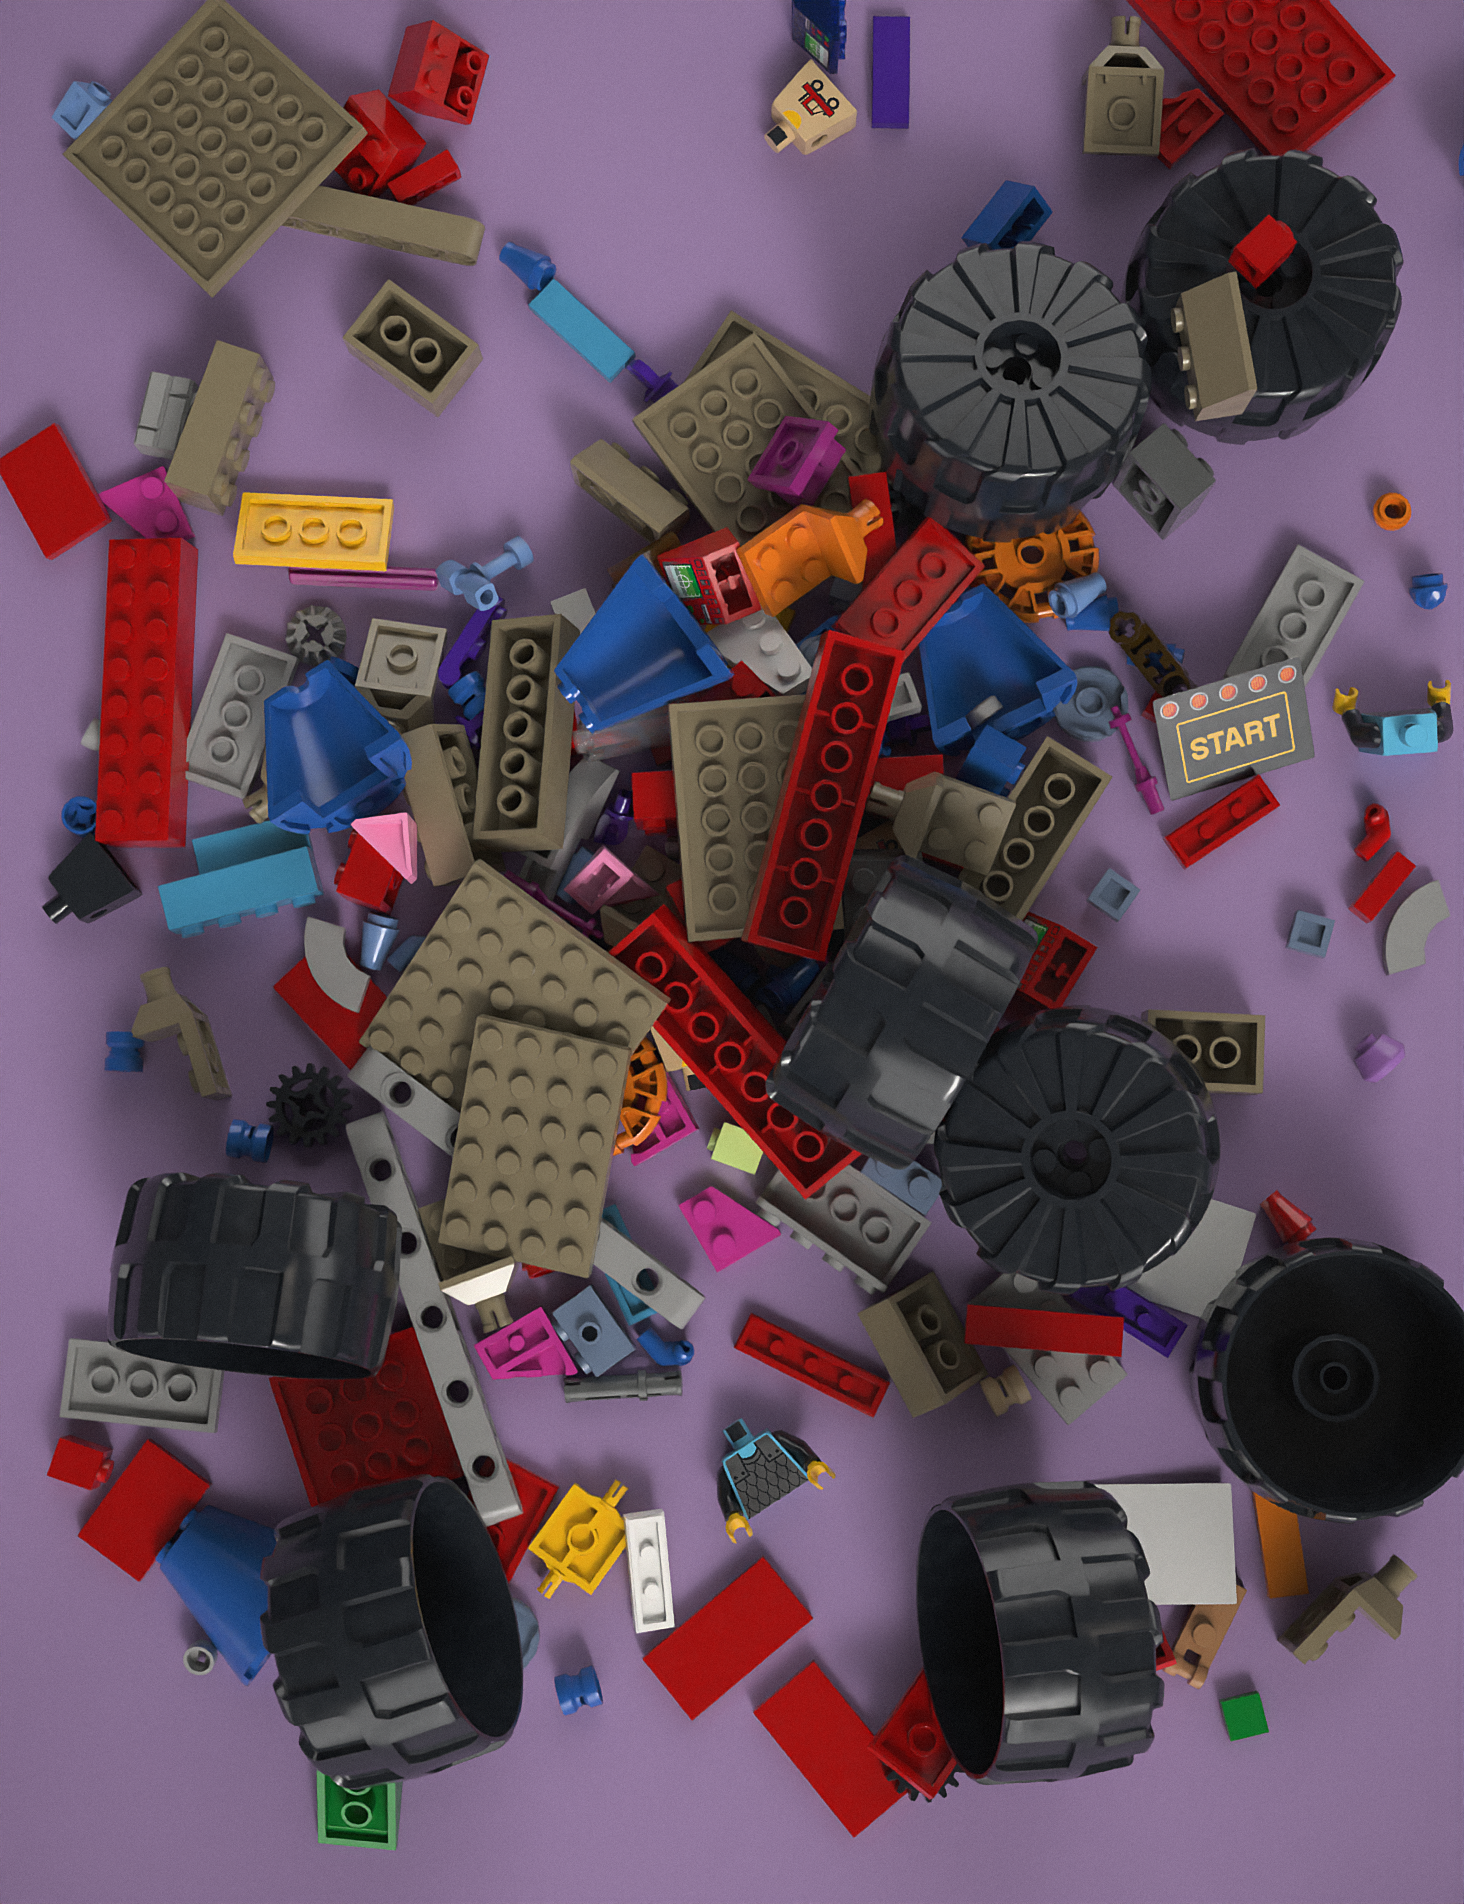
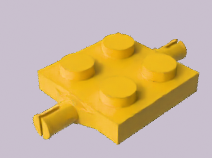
(581, 1539)

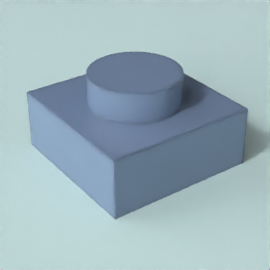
(1113, 895)
(1310, 934)

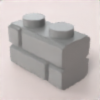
(164, 414)

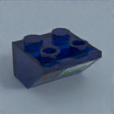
(821, 30)

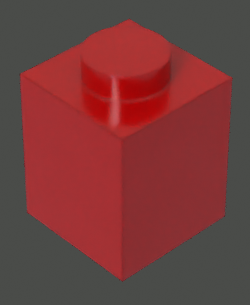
(1263, 250)
(81, 1462)

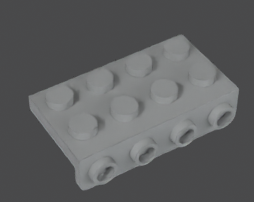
(851, 1222)

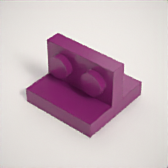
(798, 460)

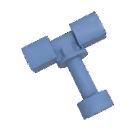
(476, 581)

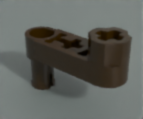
(1138, 648)

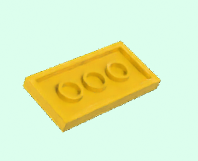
(314, 531)

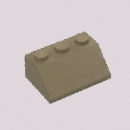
(1214, 348)
(629, 491)
(923, 1344)

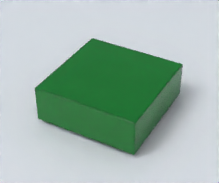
(1243, 1716)

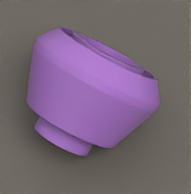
(1378, 1056)

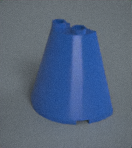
(638, 653)
(983, 653)
(329, 755)
(219, 1580)

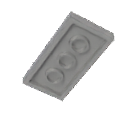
(1298, 615)
(229, 726)
(1065, 1379)
(138, 1390)

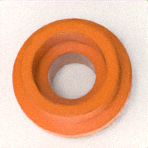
(1397, 502)

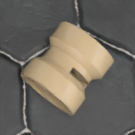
(1013, 1387)

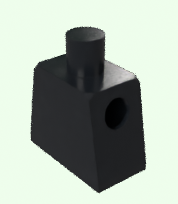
(89, 884)

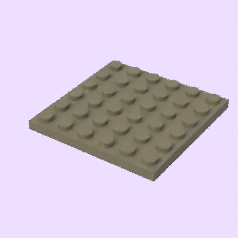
(215, 144)
(508, 960)

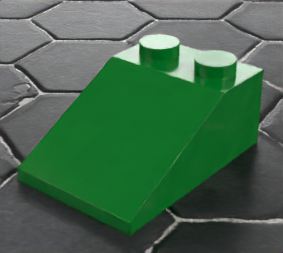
(358, 1816)

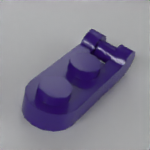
(469, 644)

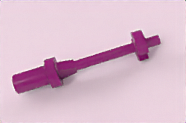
(1145, 782)
(534, 891)

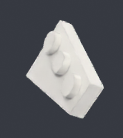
(765, 650)

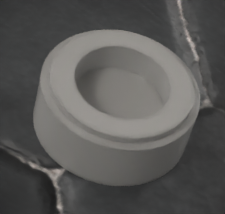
(983, 712)

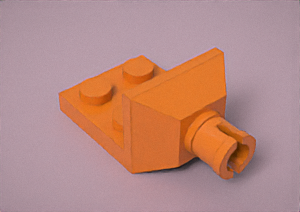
(805, 551)

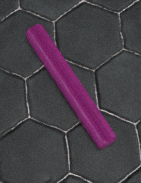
(394, 578)

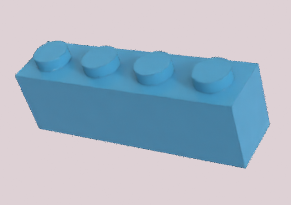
(240, 891)

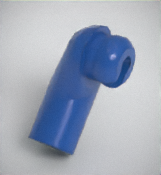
(666, 1353)

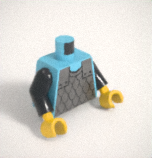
(1399, 730)
(762, 1472)

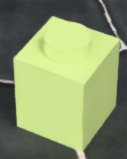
(735, 1148)

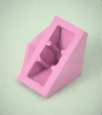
(394, 839)
(607, 882)

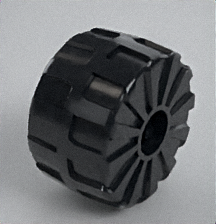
(1326, 303)
(1008, 391)
(902, 1013)
(1144, 1134)
(254, 1277)
(1391, 1420)
(392, 1632)
(1037, 1632)

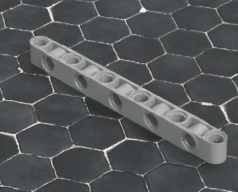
(614, 1253)
(441, 1346)

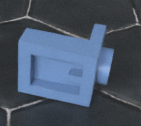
(81, 107)

